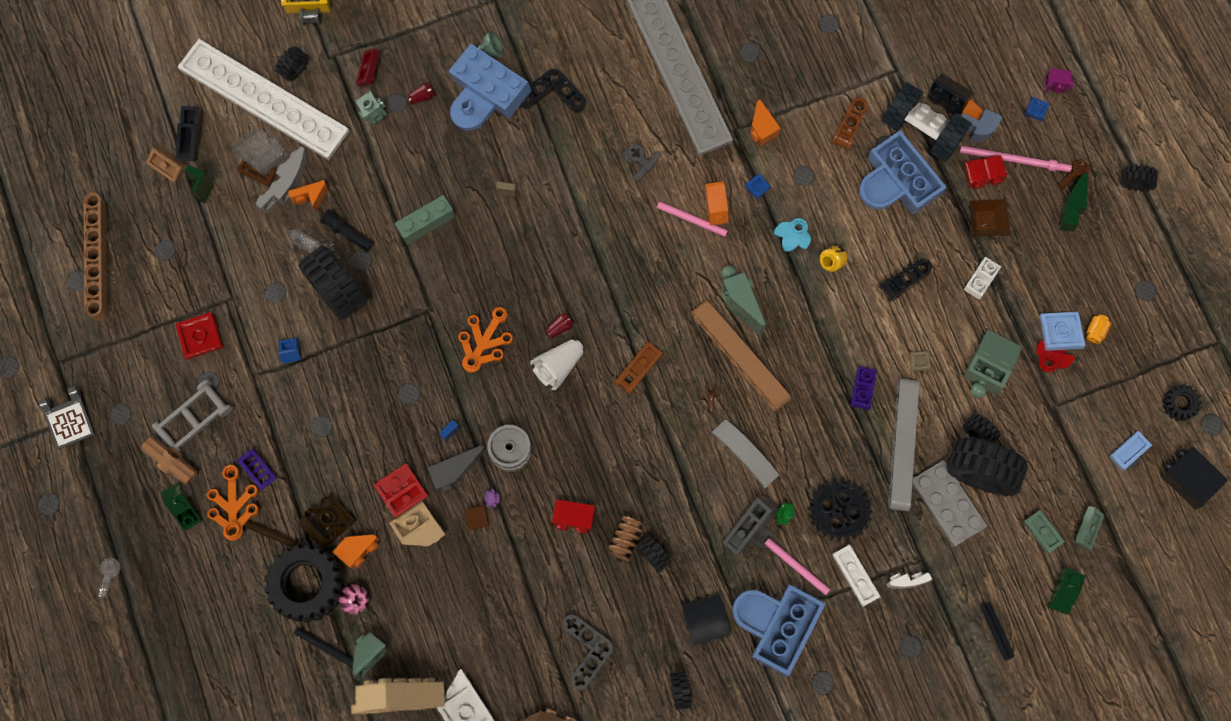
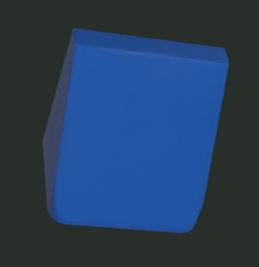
(289, 350)

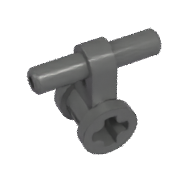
(640, 160)

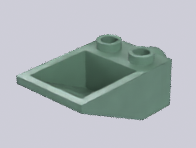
(741, 300)
(991, 364)

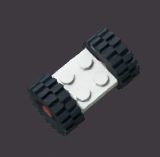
(906, 108)

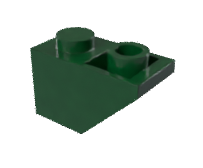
(180, 506)

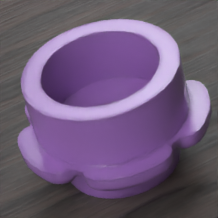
(491, 498)

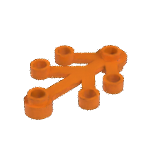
(484, 342)
(233, 505)

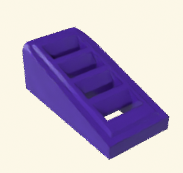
(245, 457)

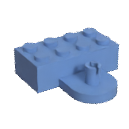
(486, 88)
(899, 175)
(780, 625)

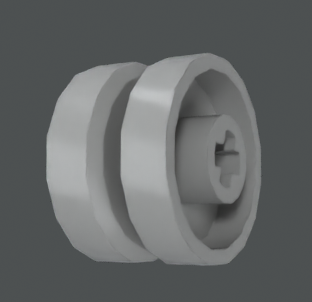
(509, 459)

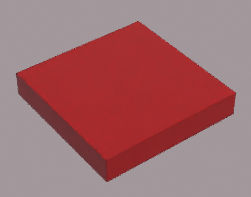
(199, 335)

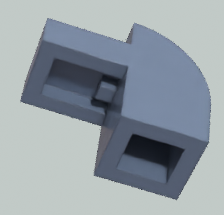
(983, 128)

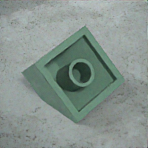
(367, 654)

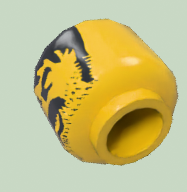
(833, 258)

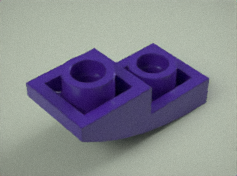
(863, 388)

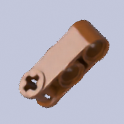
(846, 134)

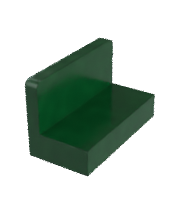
(201, 181)

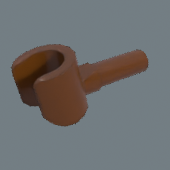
(711, 396)

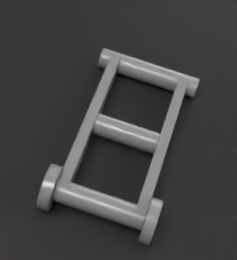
(222, 411)

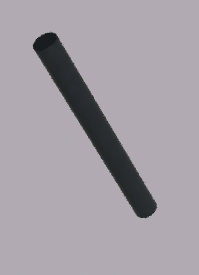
(324, 647)

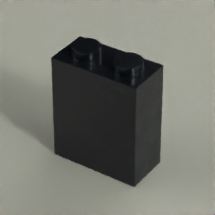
(1193, 477)

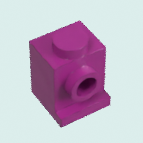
(1058, 80)

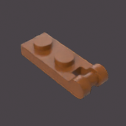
(639, 367)

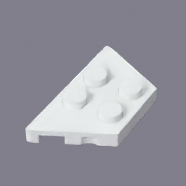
(463, 702)

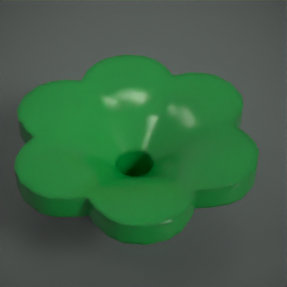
(785, 513)

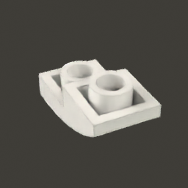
(982, 278)
(900, 582)

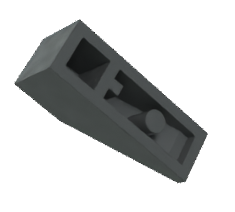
(451, 471)
(751, 524)

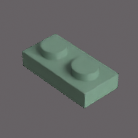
(1089, 529)
(1043, 532)

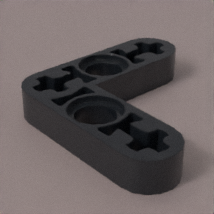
(556, 86)

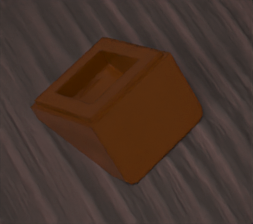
(476, 517)

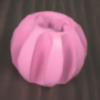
(355, 594)

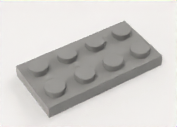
(948, 504)

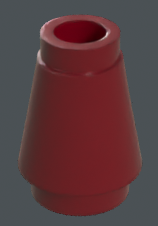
(421, 94)
(559, 325)

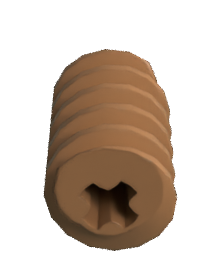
(625, 538)

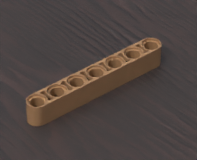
(100, 263)
(741, 356)

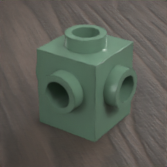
(371, 108)

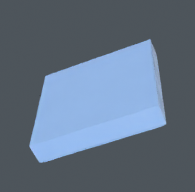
(1062, 331)

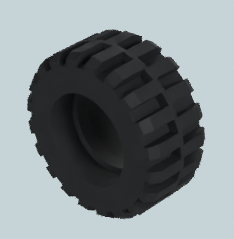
(332, 282)
(987, 466)
(280, 572)

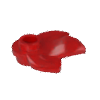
(1056, 357)

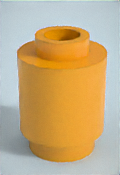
(1098, 329)

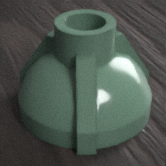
(492, 45)

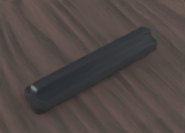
(997, 631)

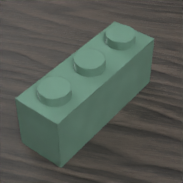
(425, 220)

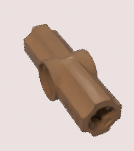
(169, 460)

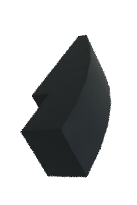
(188, 133)

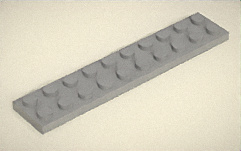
(681, 74)

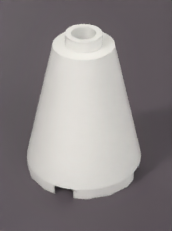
(557, 363)

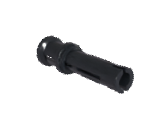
(340, 226)

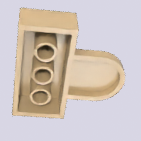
(398, 695)

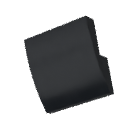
(705, 619)

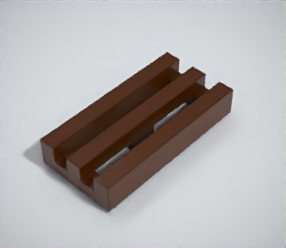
(270, 178)

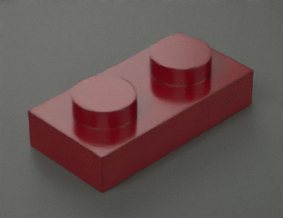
(367, 67)

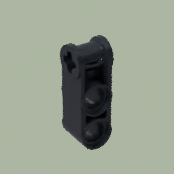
(895, 286)

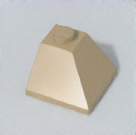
(417, 527)

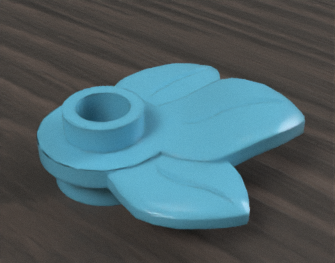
(793, 237)

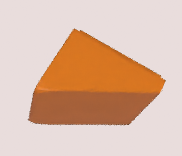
(973, 110)

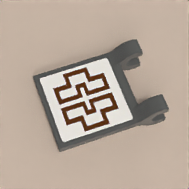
(67, 421)

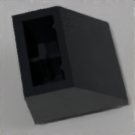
(949, 94)

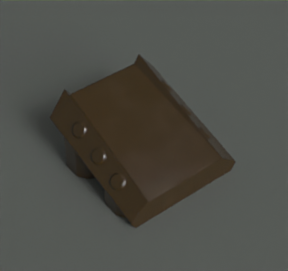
(326, 521)

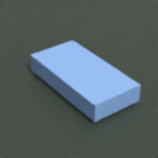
(1130, 450)

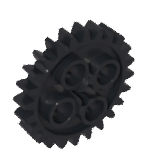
(824, 518)

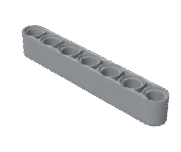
(903, 445)

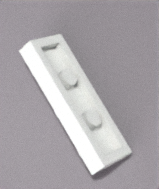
(856, 575)

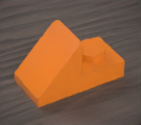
(314, 192)

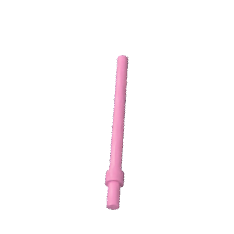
(1051, 165)

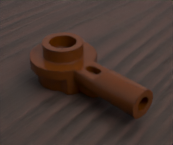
(1079, 167)

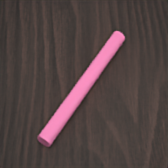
(691, 218)
(797, 566)

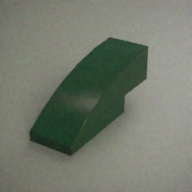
(1074, 205)

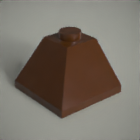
(989, 218)

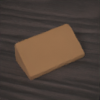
(166, 164)

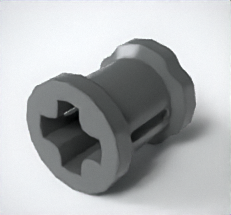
(310, 16)

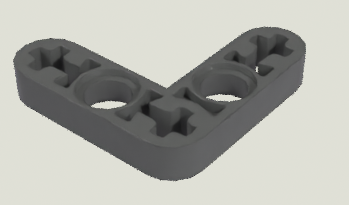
(593, 645)

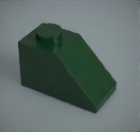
(1066, 590)

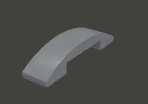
(746, 453)

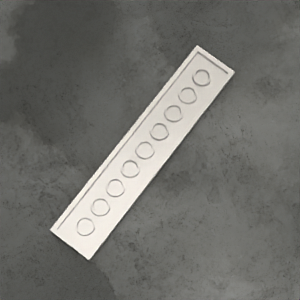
(263, 99)

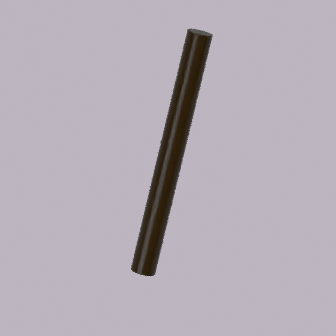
(265, 531)

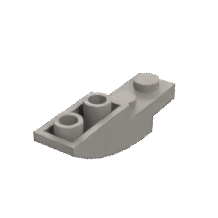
(289, 178)

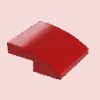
(400, 490)

